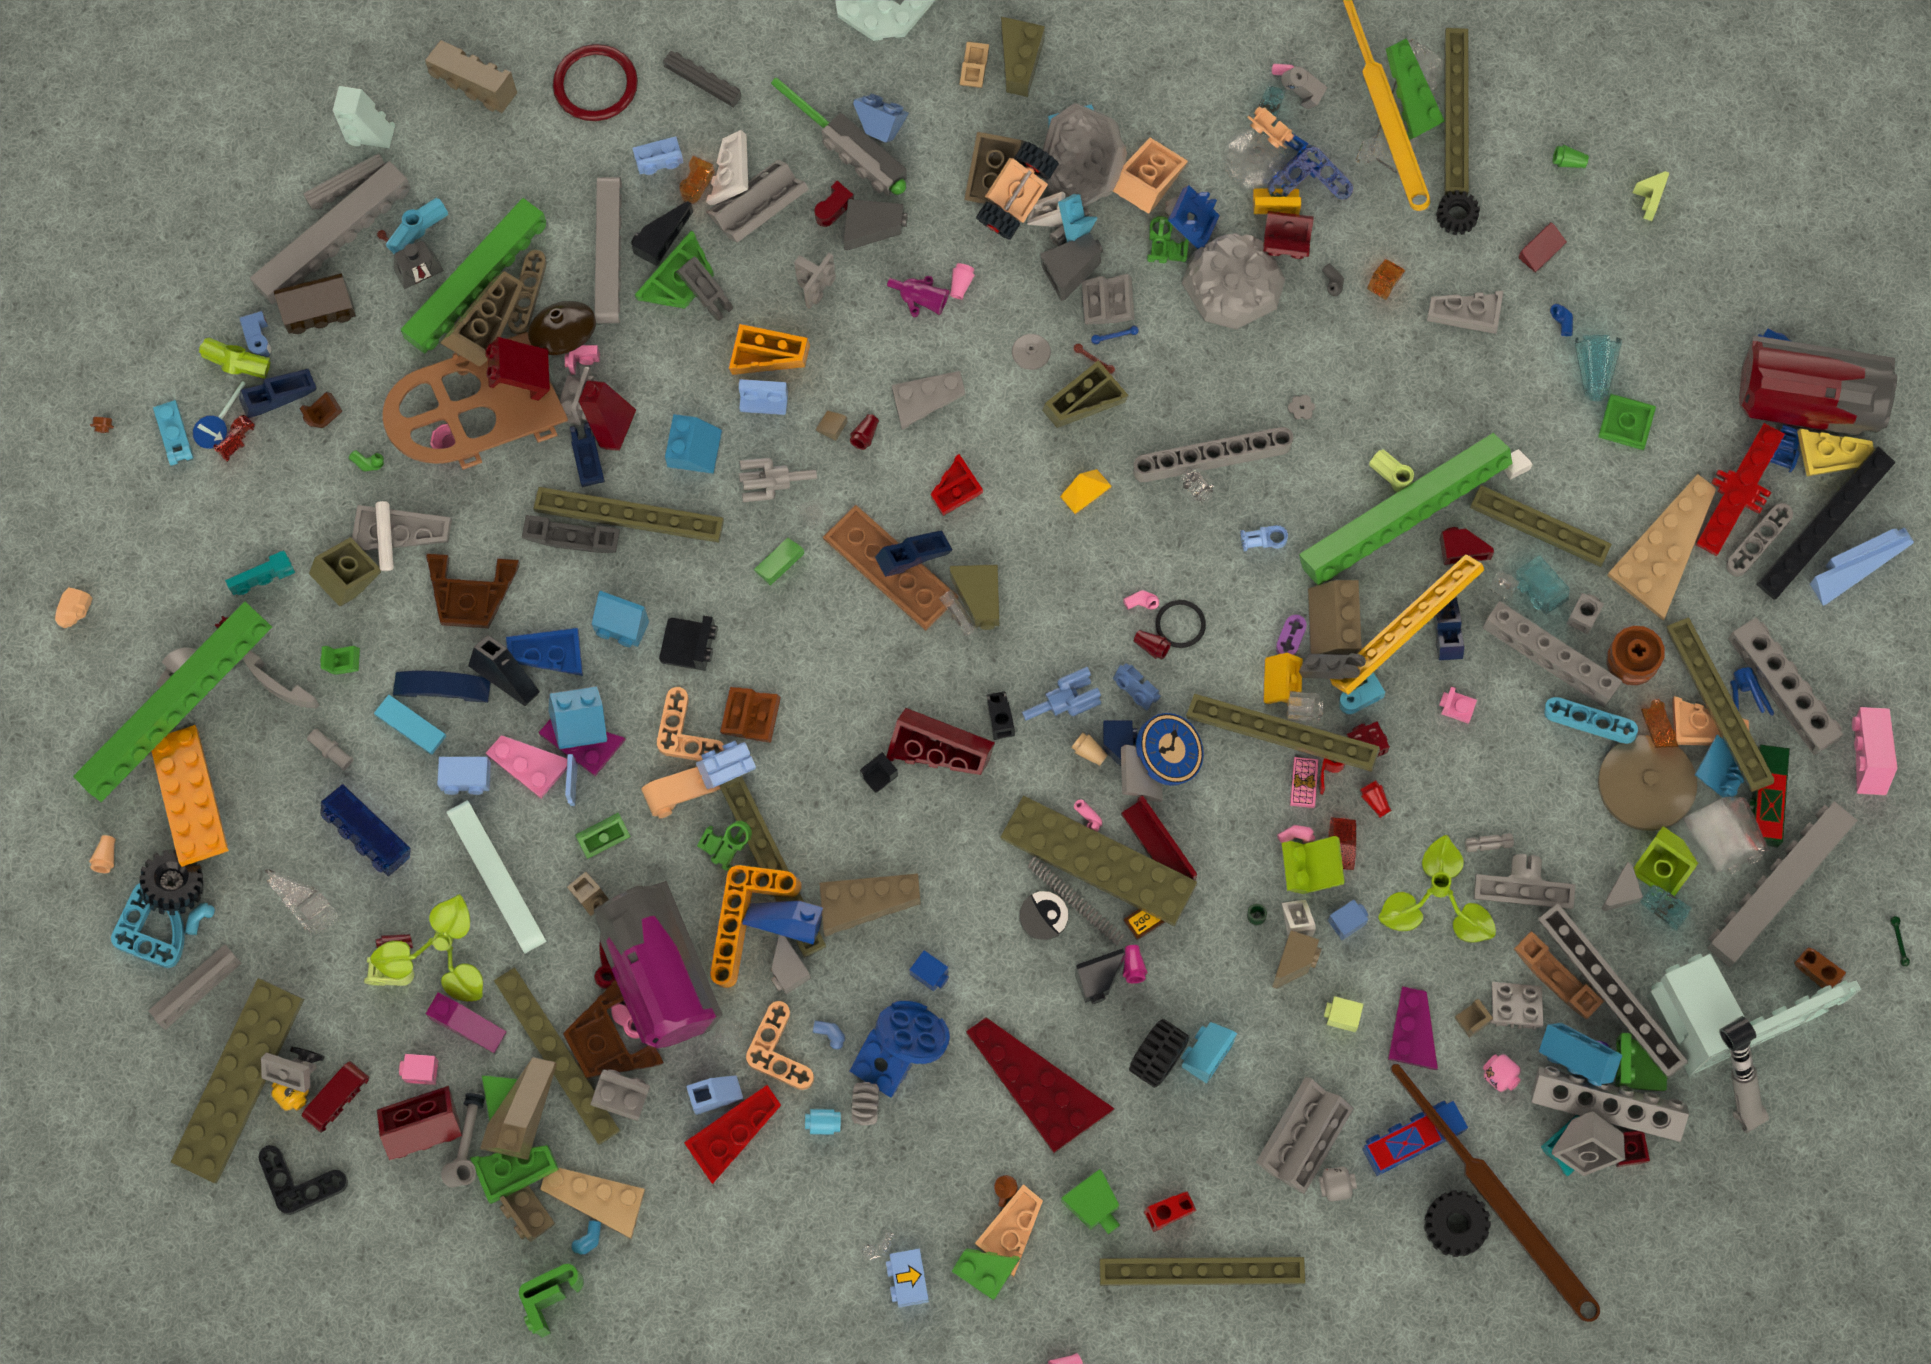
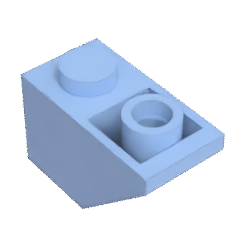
(714, 1093)

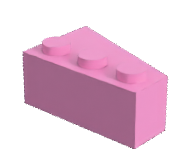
(1874, 750)

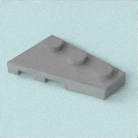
(923, 396)

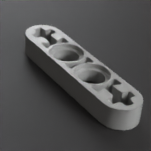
(1759, 540)

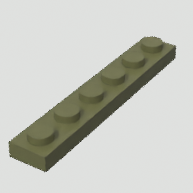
(1540, 526)

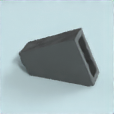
(872, 222)
(1071, 264)

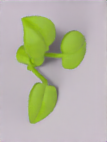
(1442, 863)
(450, 921)

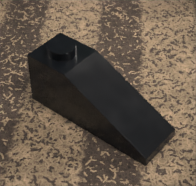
(659, 235)

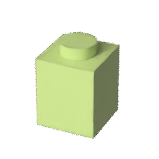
(1343, 1014)

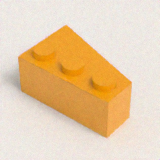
(767, 351)

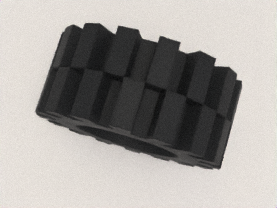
(1461, 201)

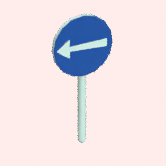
(212, 429)

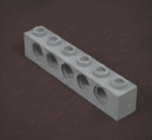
(1552, 654)
(1785, 699)
(1669, 1126)

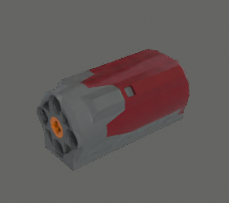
(1817, 386)

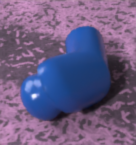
(1564, 317)

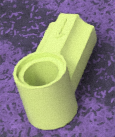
(1391, 469)

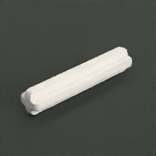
(384, 536)

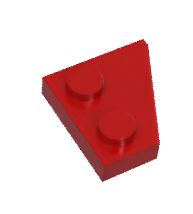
(955, 487)

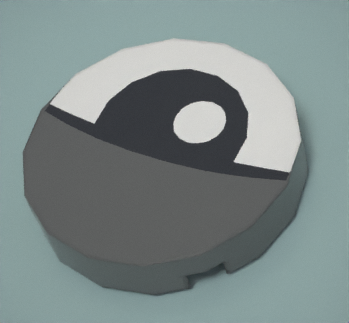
(1043, 915)

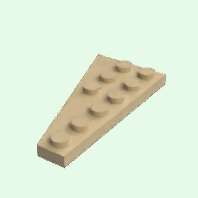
(1659, 557)

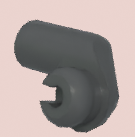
(1335, 280)

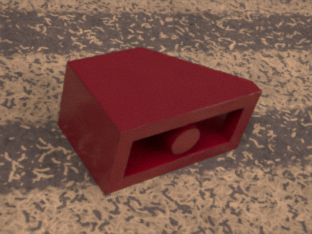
(1461, 542)

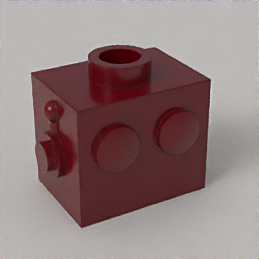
(1371, 734)

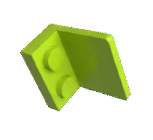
(1313, 865)

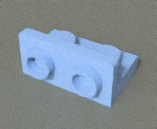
(658, 156)
(763, 397)

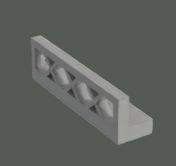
(194, 987)

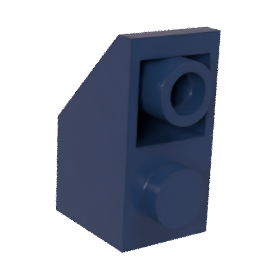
(1117, 734)

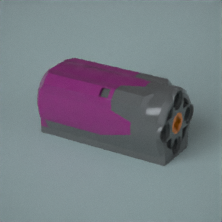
(656, 966)

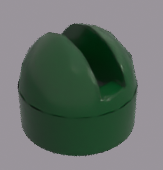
(1252, 910)

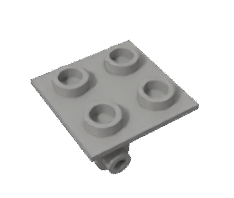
(1517, 1005)

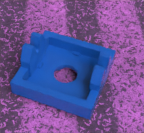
(1205, 217)
(864, 1066)

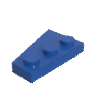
(548, 650)

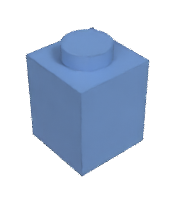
(1348, 919)

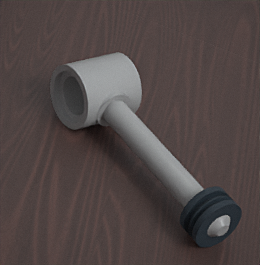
(467, 1169)

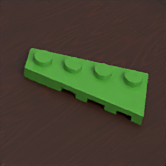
(1416, 97)

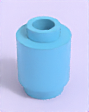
(823, 1121)

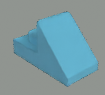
(1073, 218)

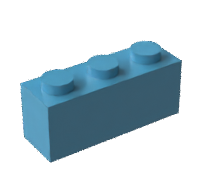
(1580, 1054)

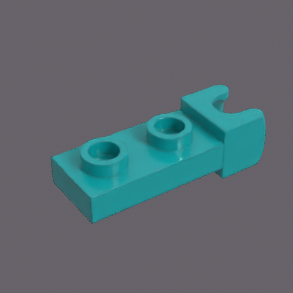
(262, 574)

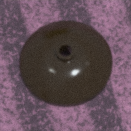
(562, 327)

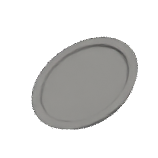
(1031, 351)

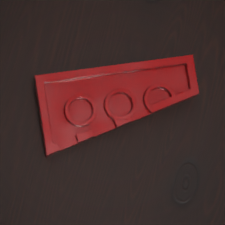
(727, 1136)

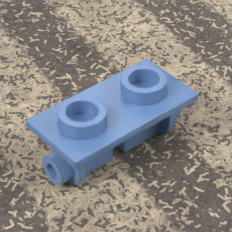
(1129, 679)

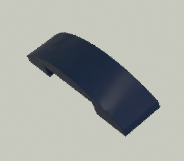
(441, 684)

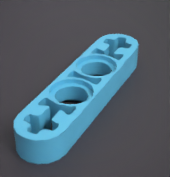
(1589, 724)

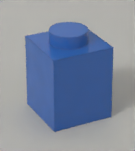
(929, 971)

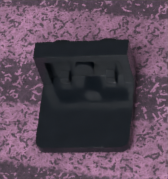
(688, 643)

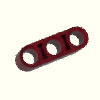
(334, 1096)

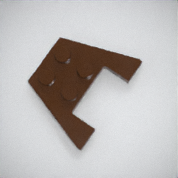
(469, 601)
(598, 1043)

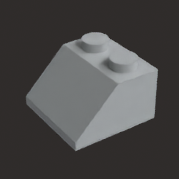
(1590, 1144)

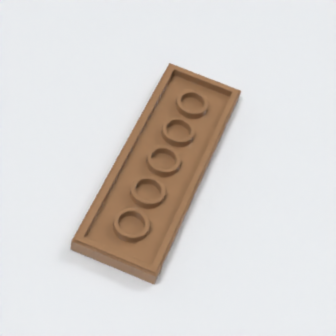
(914, 591)

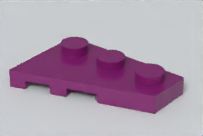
(590, 757)
(1412, 1031)

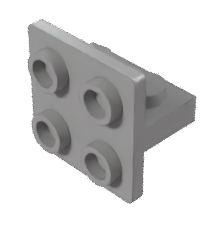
(814, 278)

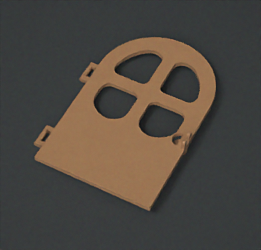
(512, 406)

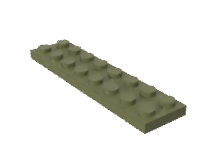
(1099, 861)
(236, 1081)

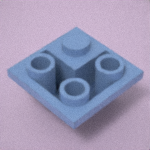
(880, 118)

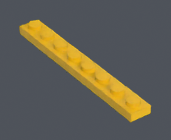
(1413, 619)

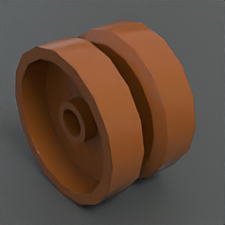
(1635, 655)

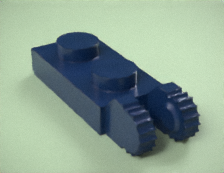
(586, 457)

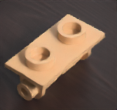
(1263, 122)

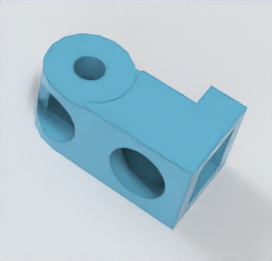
(1362, 696)

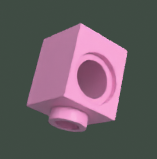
(419, 1069)

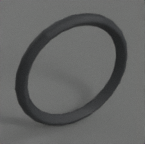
(1186, 603)

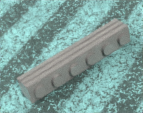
(343, 182)

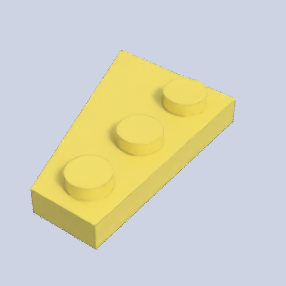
(1830, 453)

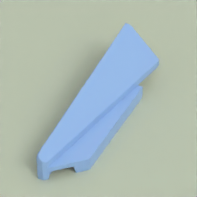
(1858, 563)

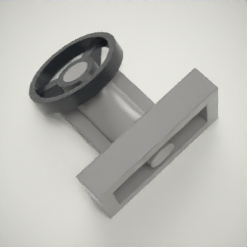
(290, 1073)

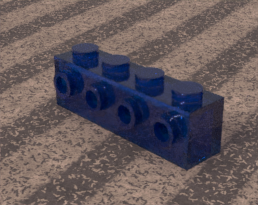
(364, 830)

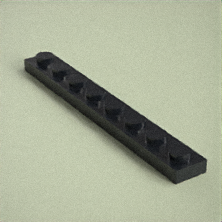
(1825, 523)

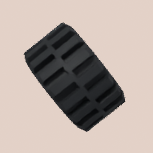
(1159, 1053)

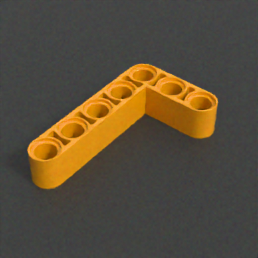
(729, 914)

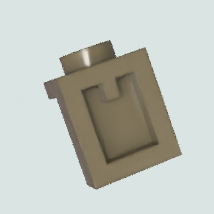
(587, 893)

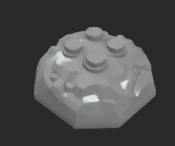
(1087, 153)
(1233, 280)

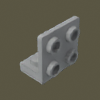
(571, 394)

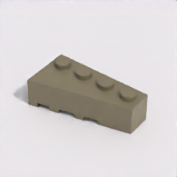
(472, 76)
(484, 319)
(865, 900)

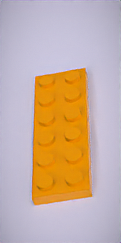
(189, 797)

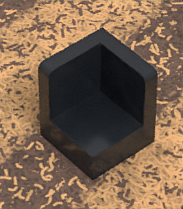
(878, 772)

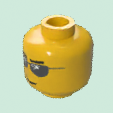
(288, 1097)

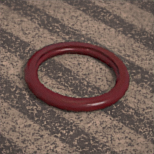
(588, 50)

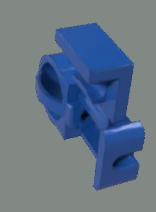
(1784, 454)

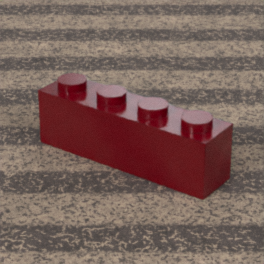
(936, 743)

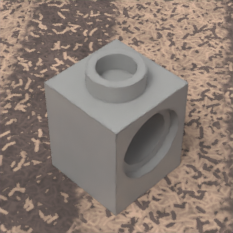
(1578, 619)

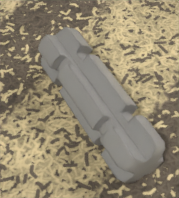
(1489, 842)

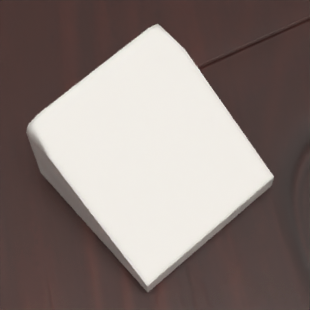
(1520, 465)

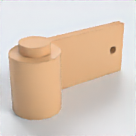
(677, 788)

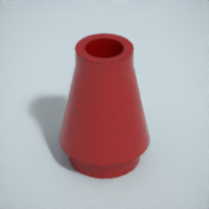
(1375, 797)

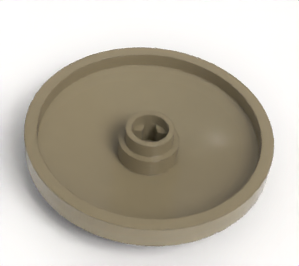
(1647, 784)

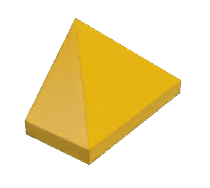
(1084, 490)

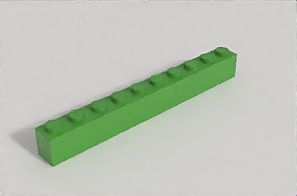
(1405, 509)
(172, 702)

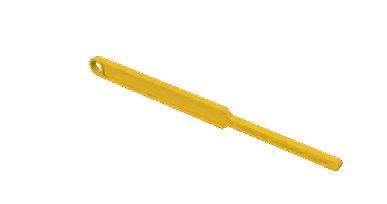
(1389, 117)

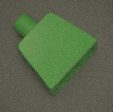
(1093, 1202)

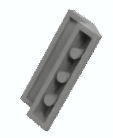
(765, 197)
(1304, 1135)

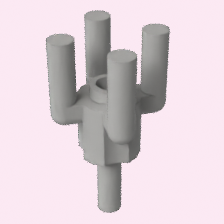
(770, 478)

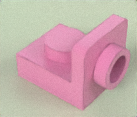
(584, 355)
(1457, 706)

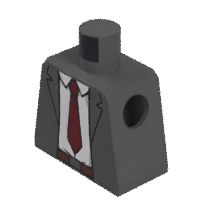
(415, 264)

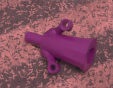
(921, 293)

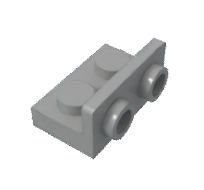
(620, 1094)

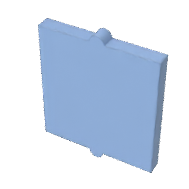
(571, 780)

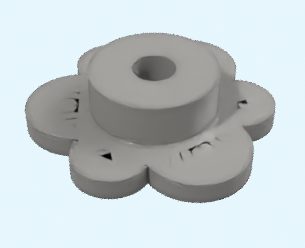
(1305, 402)

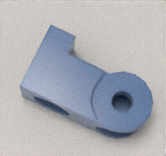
(253, 333)

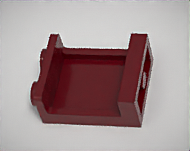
(518, 366)

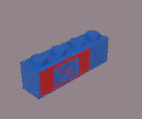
(1411, 1139)

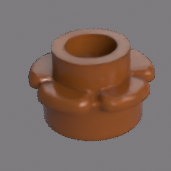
(102, 424)

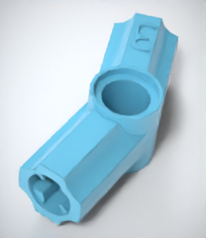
(424, 217)

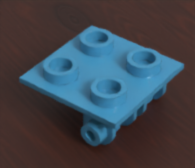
(1720, 770)

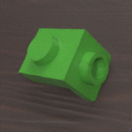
(340, 660)

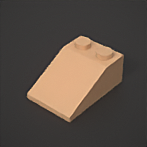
(1149, 175)

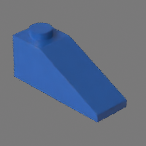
(787, 918)

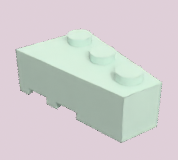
(360, 119)

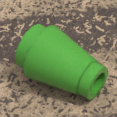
(1569, 157)

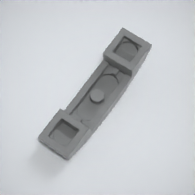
(296, 696)

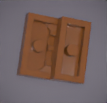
(750, 714)

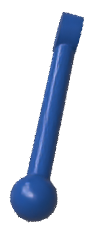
(1096, 339)

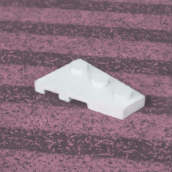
(732, 169)

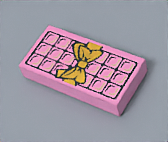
(1304, 782)

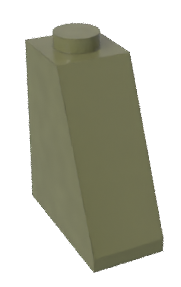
(979, 592)

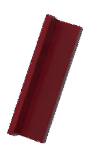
(1156, 838)

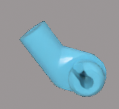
(194, 917)

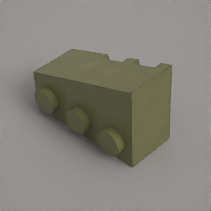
(1021, 52)
(1085, 396)

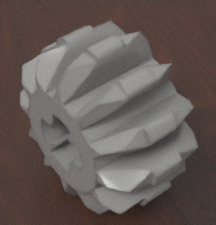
(865, 1103)

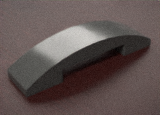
(569, 536)

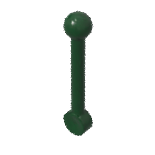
(1895, 921)

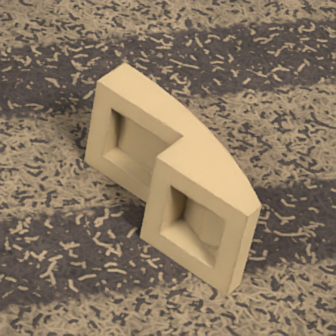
(974, 64)

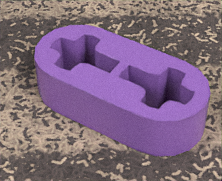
(1285, 634)

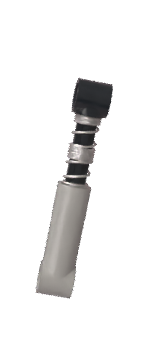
(1744, 1075)

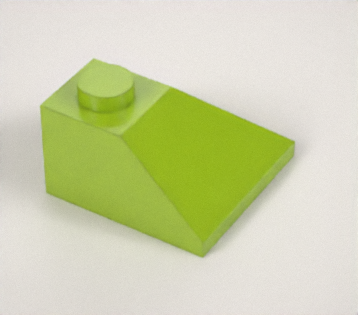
(1666, 862)

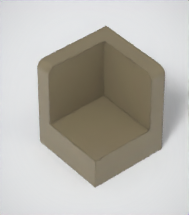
(1474, 1018)

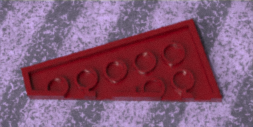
(1047, 1096)

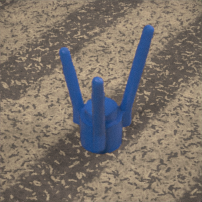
(1747, 681)

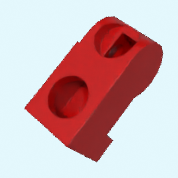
(1169, 1210)

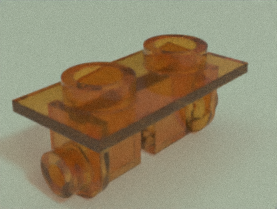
(1659, 725)

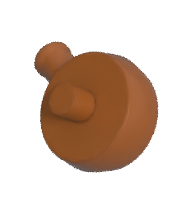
(1005, 1188)

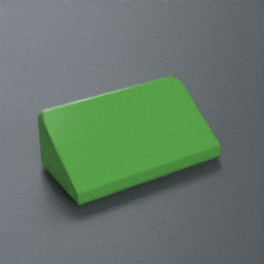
(779, 561)
(602, 835)

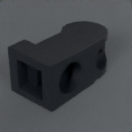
(1000, 715)

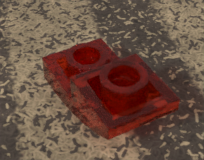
(1346, 831)

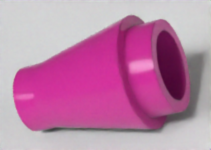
(1134, 966)

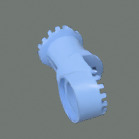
(1262, 537)

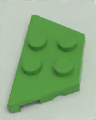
(665, 284)

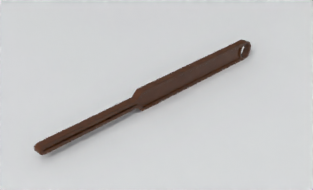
(1507, 1209)

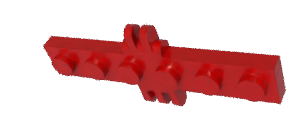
(1740, 489)

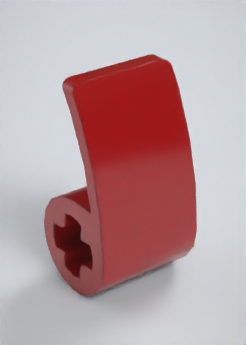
(1331, 767)

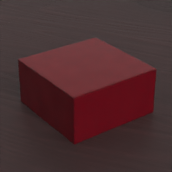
(1635, 1149)

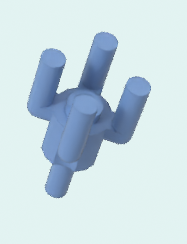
(1066, 696)

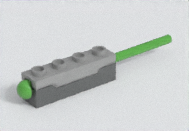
(854, 147)

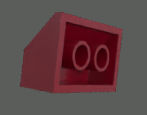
(418, 1123)

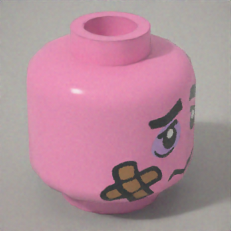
(1502, 1073)

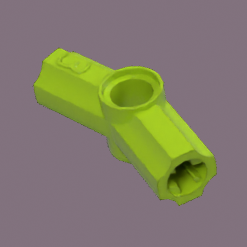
(234, 358)

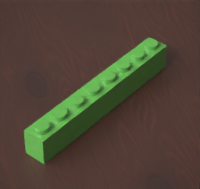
(474, 275)

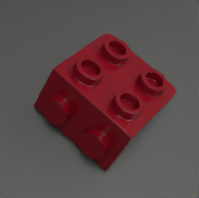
(1288, 234)

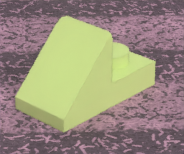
(1651, 189)

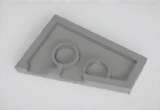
(1469, 312)

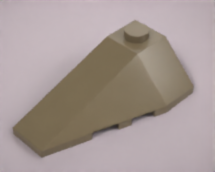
(518, 1116)

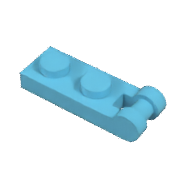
(173, 432)

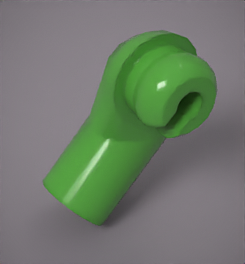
(372, 463)

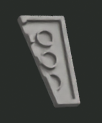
(406, 528)

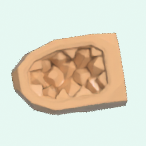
(72, 607)

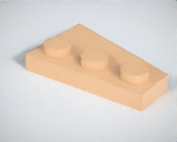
(1012, 1226)

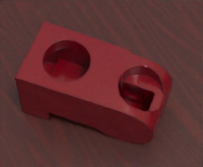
(834, 206)

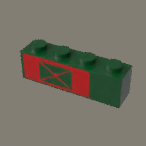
(1770, 801)

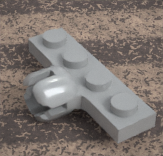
(1524, 886)

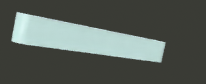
(496, 876)

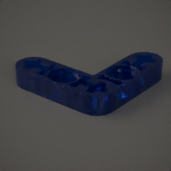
(1306, 168)

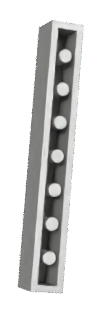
(332, 231)
(1782, 884)
(1613, 991)

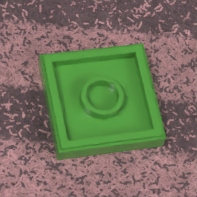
(1627, 421)

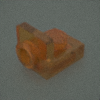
(1385, 279)

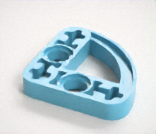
(133, 930)

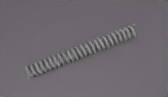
(1073, 902)

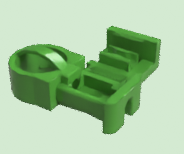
(1166, 248)
(720, 844)

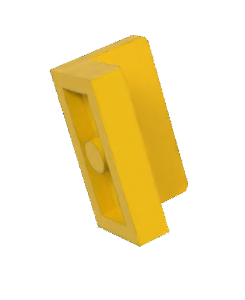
(1264, 202)
(1281, 677)

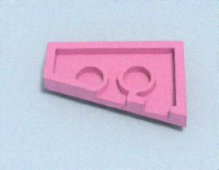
(528, 764)

